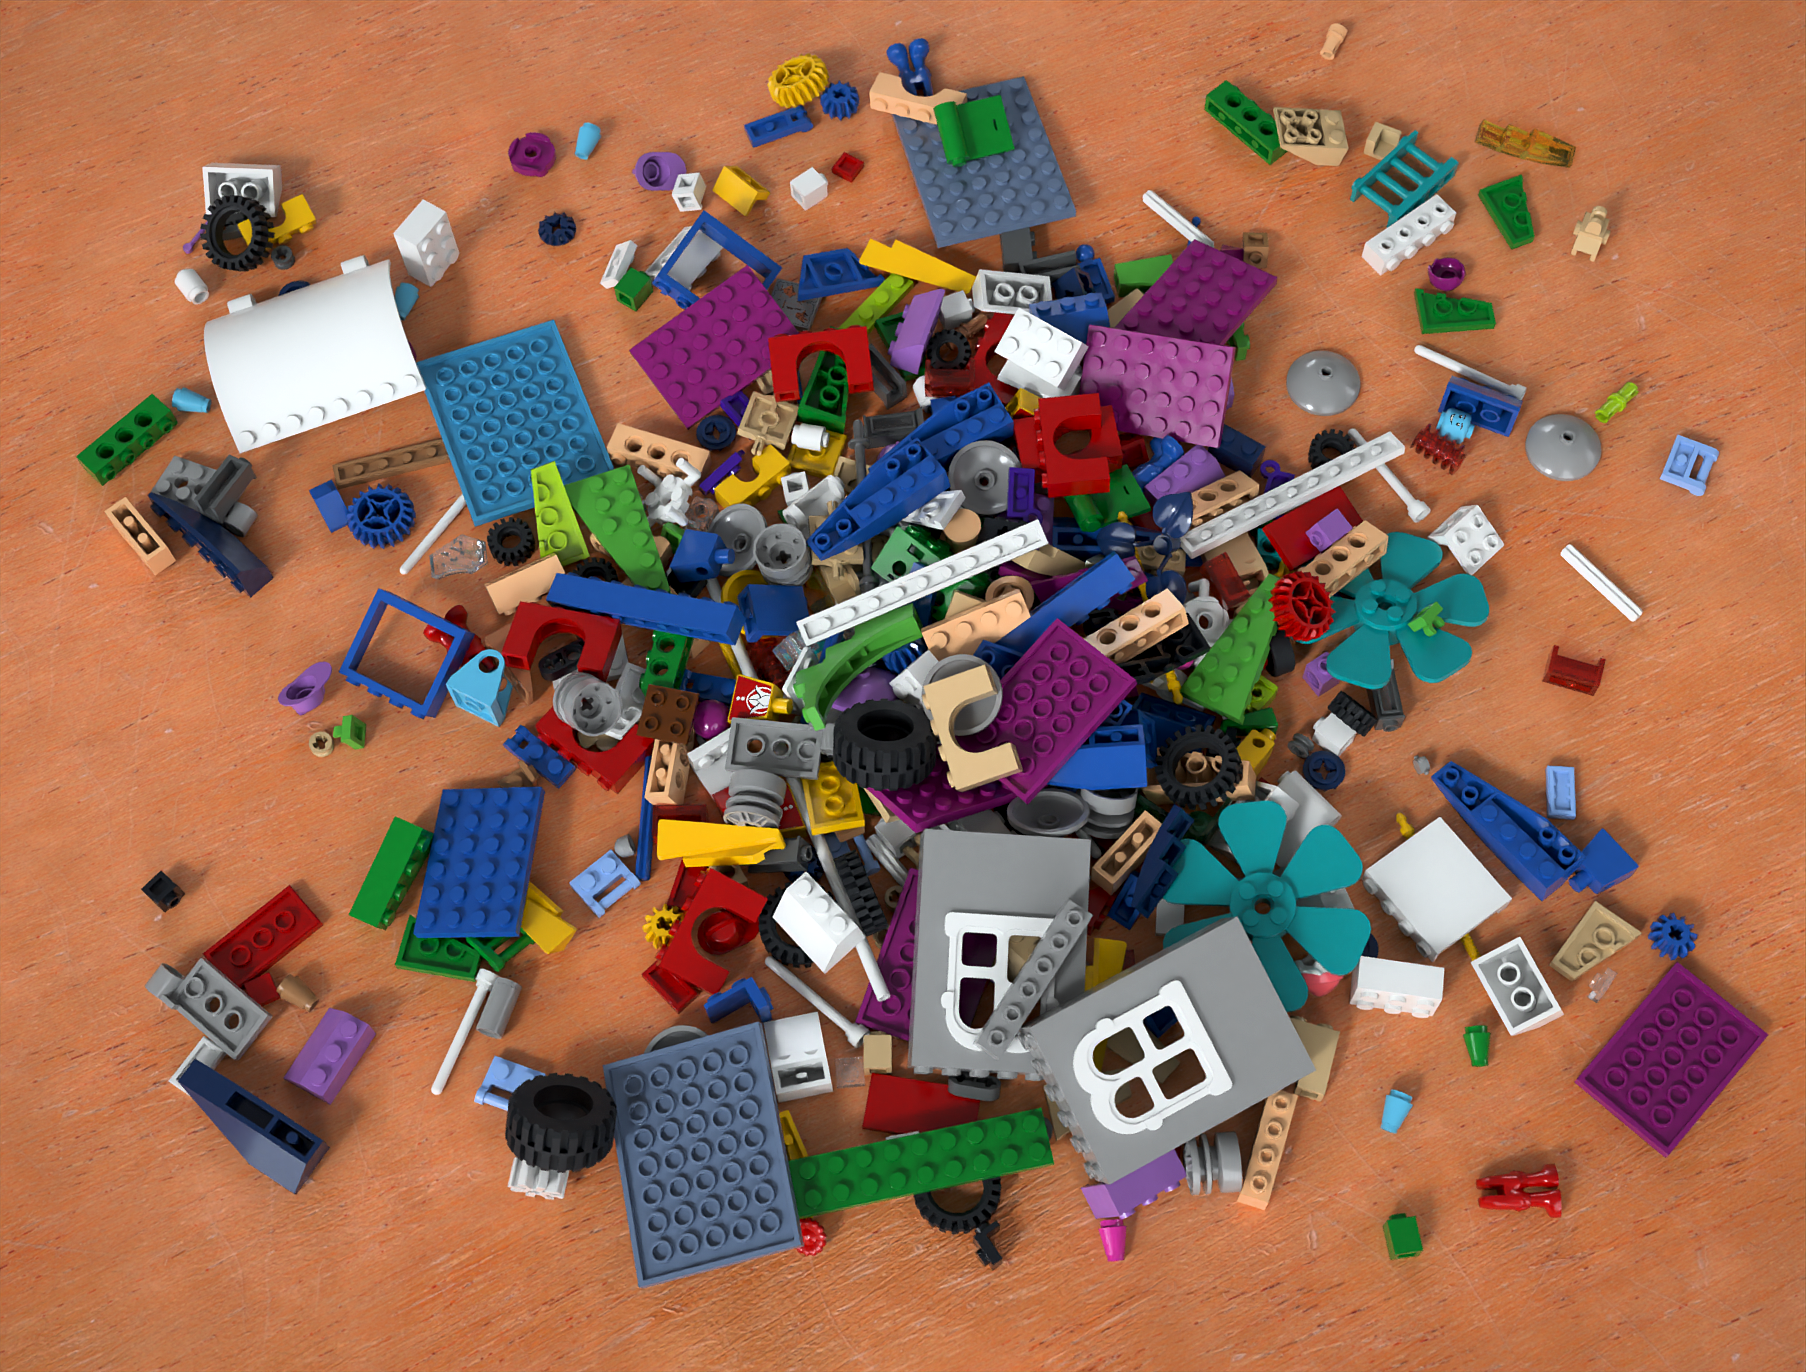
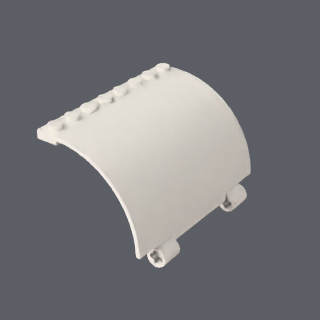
(310, 355)

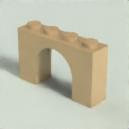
(946, 700)
(1320, 1045)

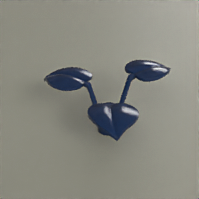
(1172, 514)

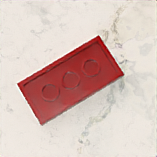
(1288, 532)
(264, 938)
(914, 1105)

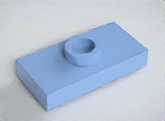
(1560, 792)

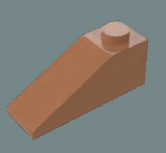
(517, 677)

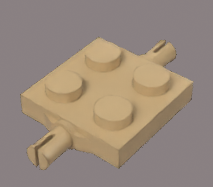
(767, 422)
(851, 556)

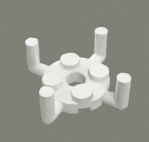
(670, 488)
(1210, 608)

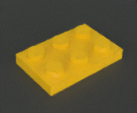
(832, 801)

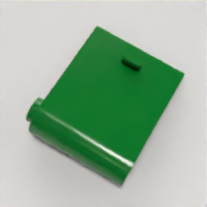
(973, 129)
(1102, 509)

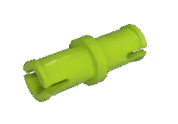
(1616, 402)

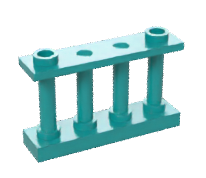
(1411, 199)

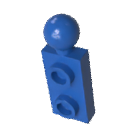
(1096, 271)

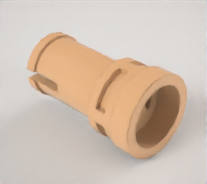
(1334, 37)

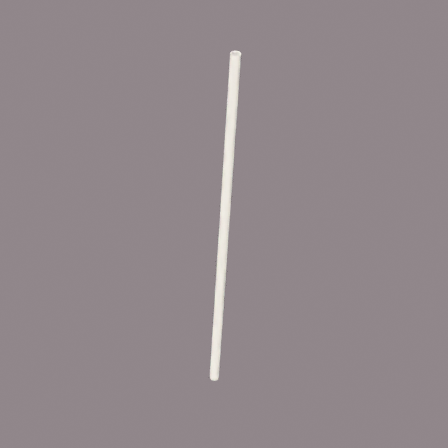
(819, 841)

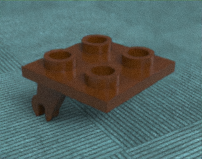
(668, 714)

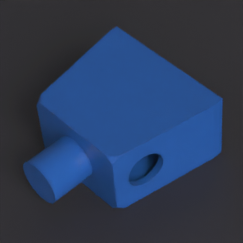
(700, 556)
(1604, 865)

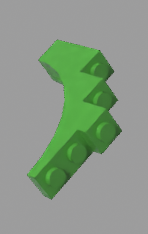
(1145, 273)
(844, 661)

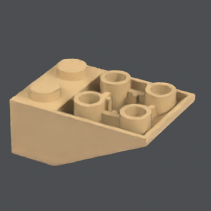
(1312, 134)
(1244, 558)

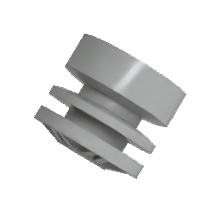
(779, 545)
(596, 712)
(755, 799)
(1109, 811)
(1213, 1163)

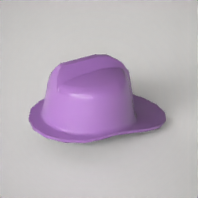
(658, 170)
(306, 690)

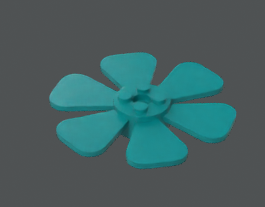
(1387, 606)
(1319, 866)

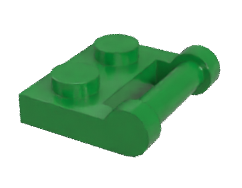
(486, 945)

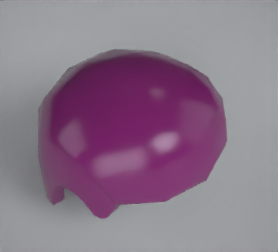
(1446, 273)
(711, 718)

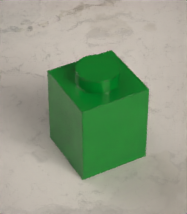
(633, 289)
(1402, 1236)

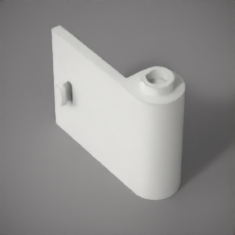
(814, 503)
(1312, 812)

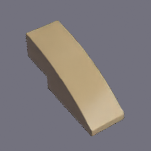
(1050, 561)

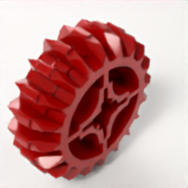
(1307, 603)

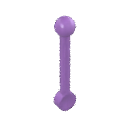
(188, 247)

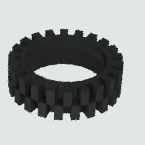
(214, 233)
(1206, 793)
(861, 893)
(772, 942)
(961, 1221)

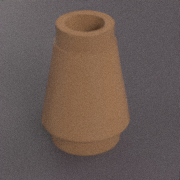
(296, 992)

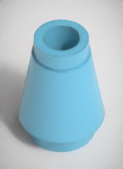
(587, 139)
(405, 298)
(190, 401)
(1395, 1110)

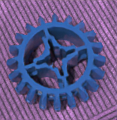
(376, 529)

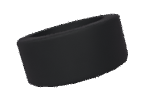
(1281, 655)

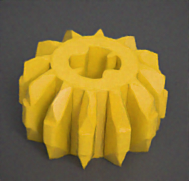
(654, 925)

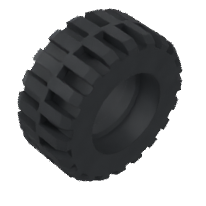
(884, 745)
(560, 1122)

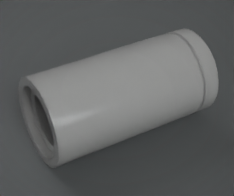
(498, 1008)

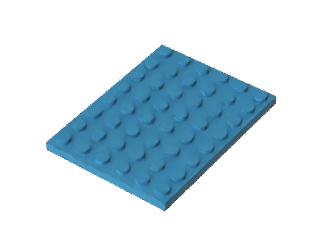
(509, 411)

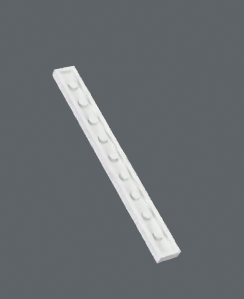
(1291, 494)
(922, 583)

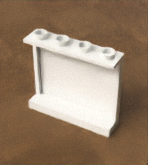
(1435, 888)

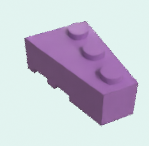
(1135, 1188)

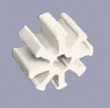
(536, 1181)

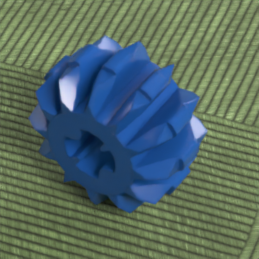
(840, 100)
(903, 656)
(1662, 939)

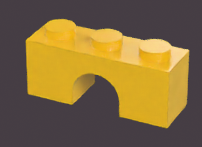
(298, 219)
(768, 466)

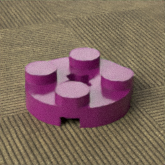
(535, 165)

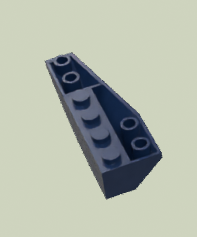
(215, 545)
(254, 1128)

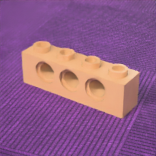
(627, 439)
(1222, 497)
(1348, 557)
(1140, 628)
(669, 772)
(1267, 1149)

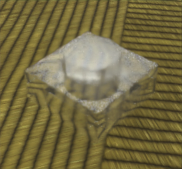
(1600, 984)
(850, 1072)

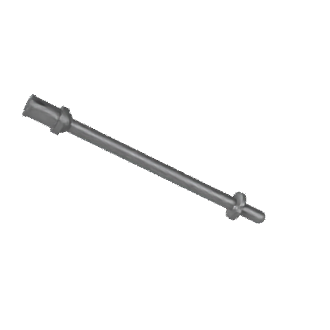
(859, 444)

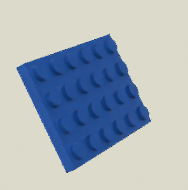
(480, 863)

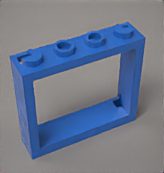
(727, 239)
(449, 666)

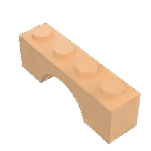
(890, 96)

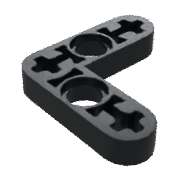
(553, 659)

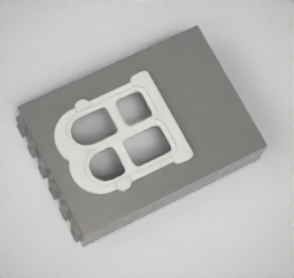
(995, 888)
(1226, 1018)

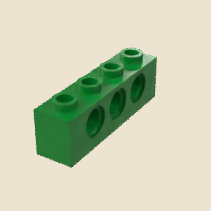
(1245, 121)
(115, 440)
(673, 660)

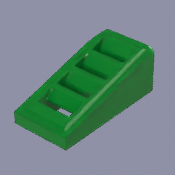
(1253, 721)

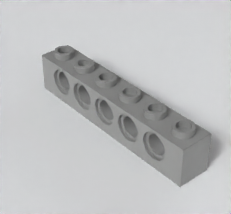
(1032, 979)

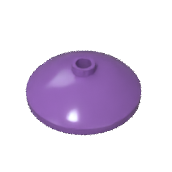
(868, 685)

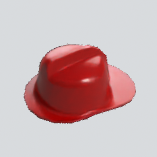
(725, 932)

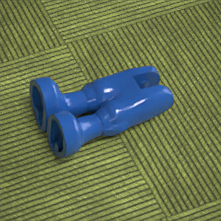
(912, 80)
(1165, 452)

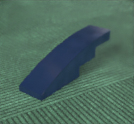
(1157, 868)

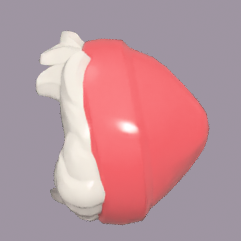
(1316, 977)

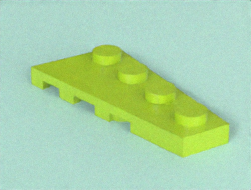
(555, 518)

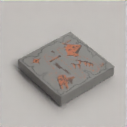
(798, 312)

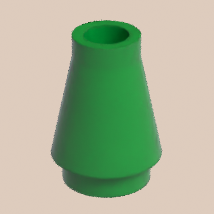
(1477, 1043)

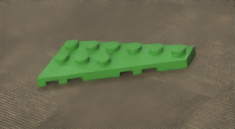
(617, 519)
(1236, 660)

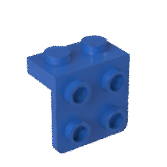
(740, 994)

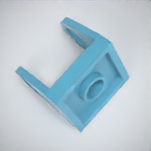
(479, 691)

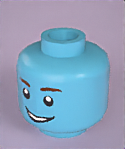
(1455, 424)

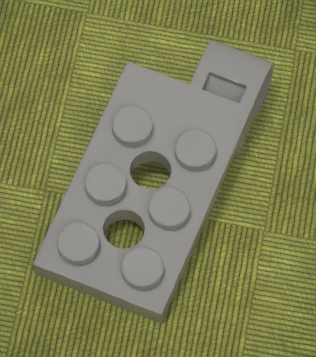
(236, 520)
(803, 741)
(193, 997)

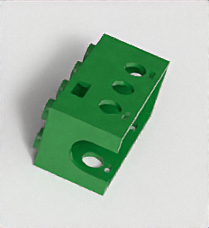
(916, 544)

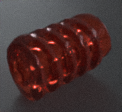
(1439, 449)
(766, 663)

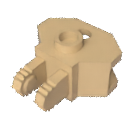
(1591, 232)

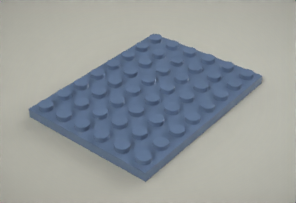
(992, 191)
(702, 1156)

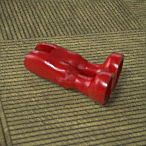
(458, 616)
(1512, 1195)

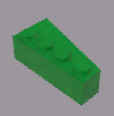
(826, 394)
(392, 873)

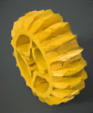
(798, 81)

